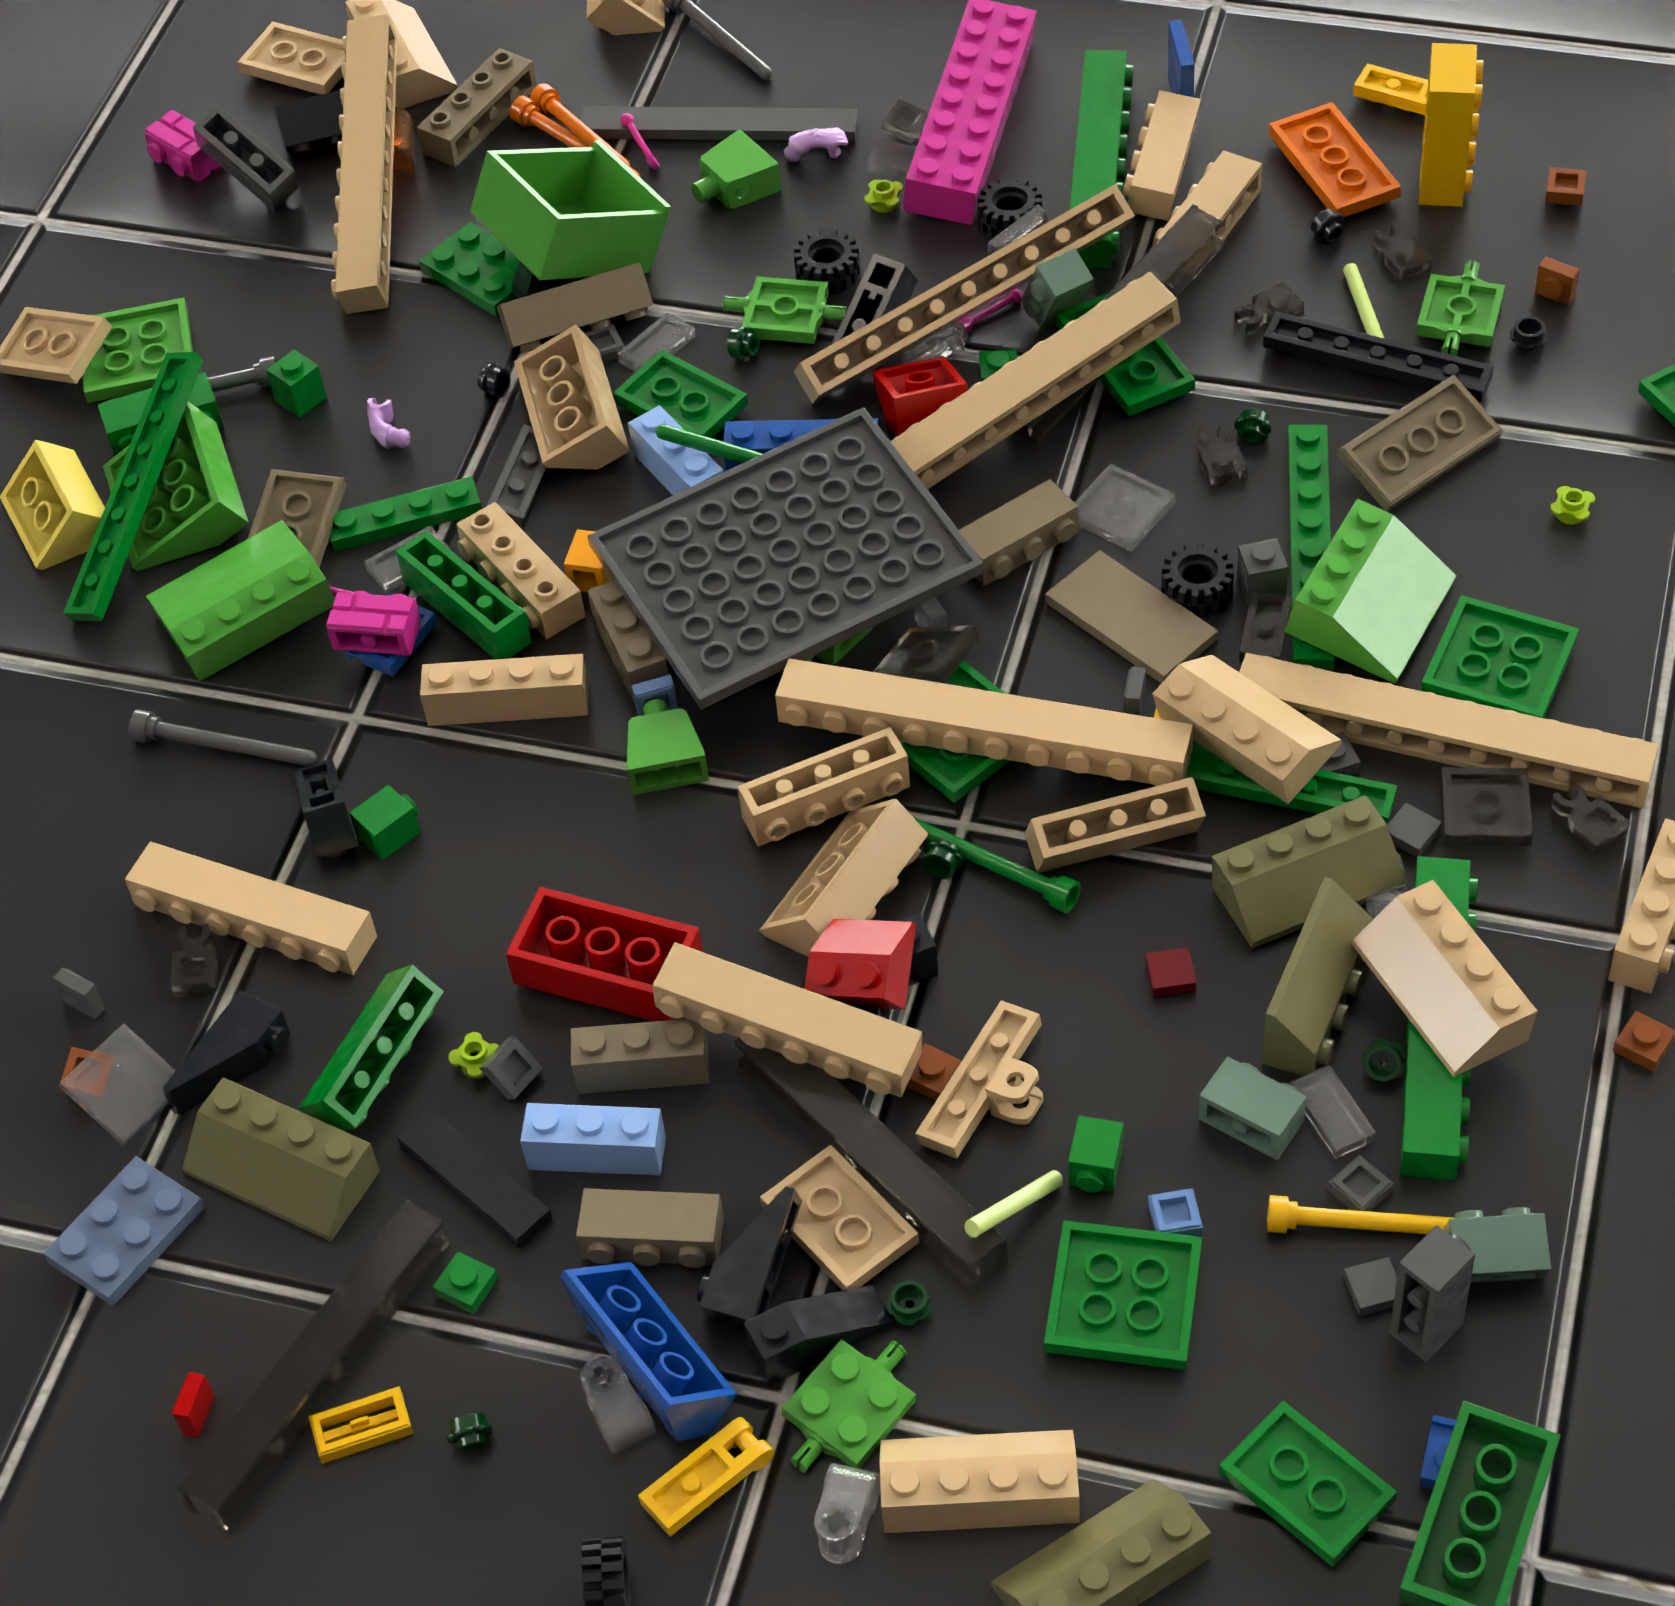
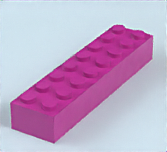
(969, 111)

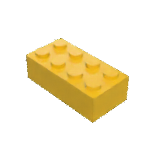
(1450, 124)

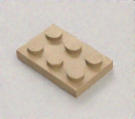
(295, 58)
(52, 344)
(844, 1220)

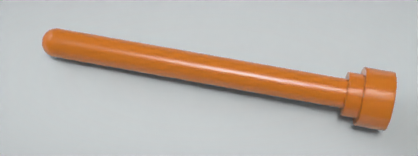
(549, 103)
(527, 114)

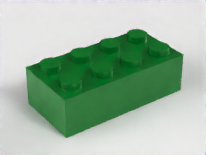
(1479, 1511)

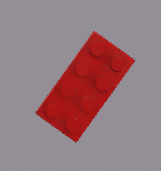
(595, 952)

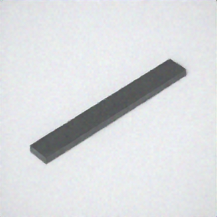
(717, 122)

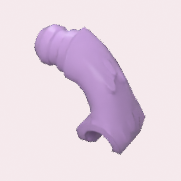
(806, 140)
(379, 422)

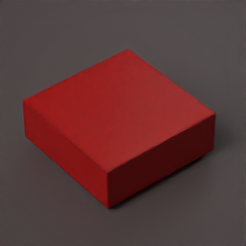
(193, 1404)

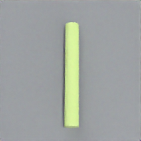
(1362, 300)
(1013, 1203)

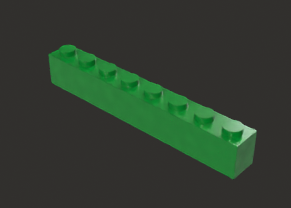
(1101, 138)
(1431, 1094)

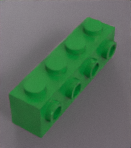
(464, 596)
(372, 1049)

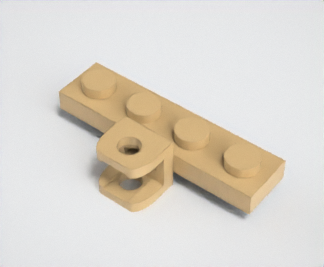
(987, 1080)

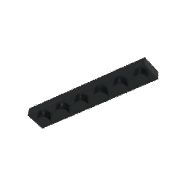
(1374, 354)

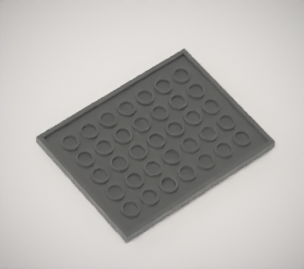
(784, 556)

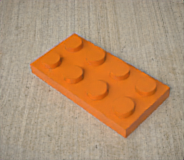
(1334, 160)

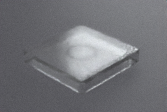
(1122, 507)
(120, 1084)

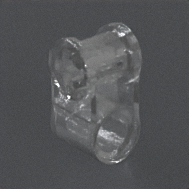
(616, 1408)
(845, 1511)

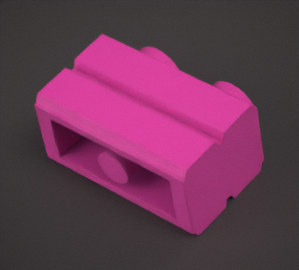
(175, 144)
(373, 623)

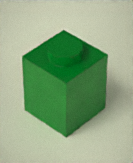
(296, 383)
(385, 822)
(1095, 1154)

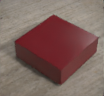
(1170, 972)

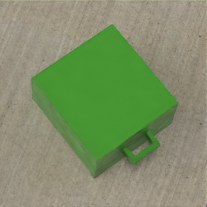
(569, 210)

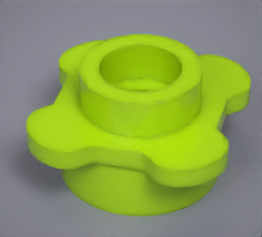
(883, 195)
(1572, 505)
(470, 1064)

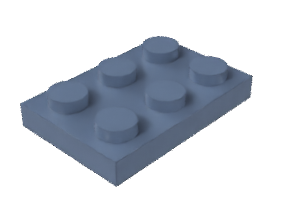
(124, 1230)

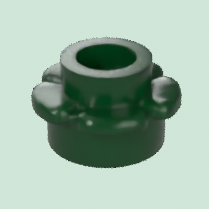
(742, 343)
(1253, 425)
(942, 859)
(1383, 1071)
(907, 1292)
(469, 1431)

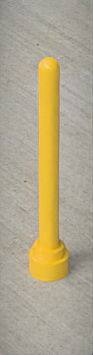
(1287, 1215)

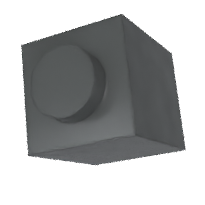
(1262, 569)

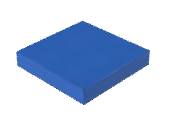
(1180, 60)

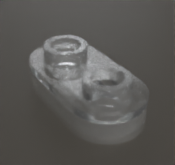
(944, 343)

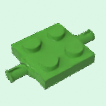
(785, 309)
(1460, 309)
(848, 1405)

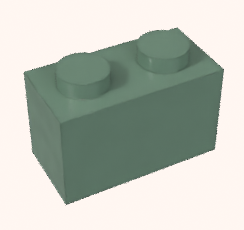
(1056, 287)
(1252, 1107)
(1504, 1245)

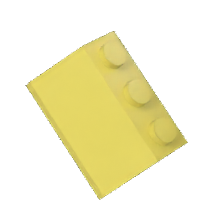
(52, 504)

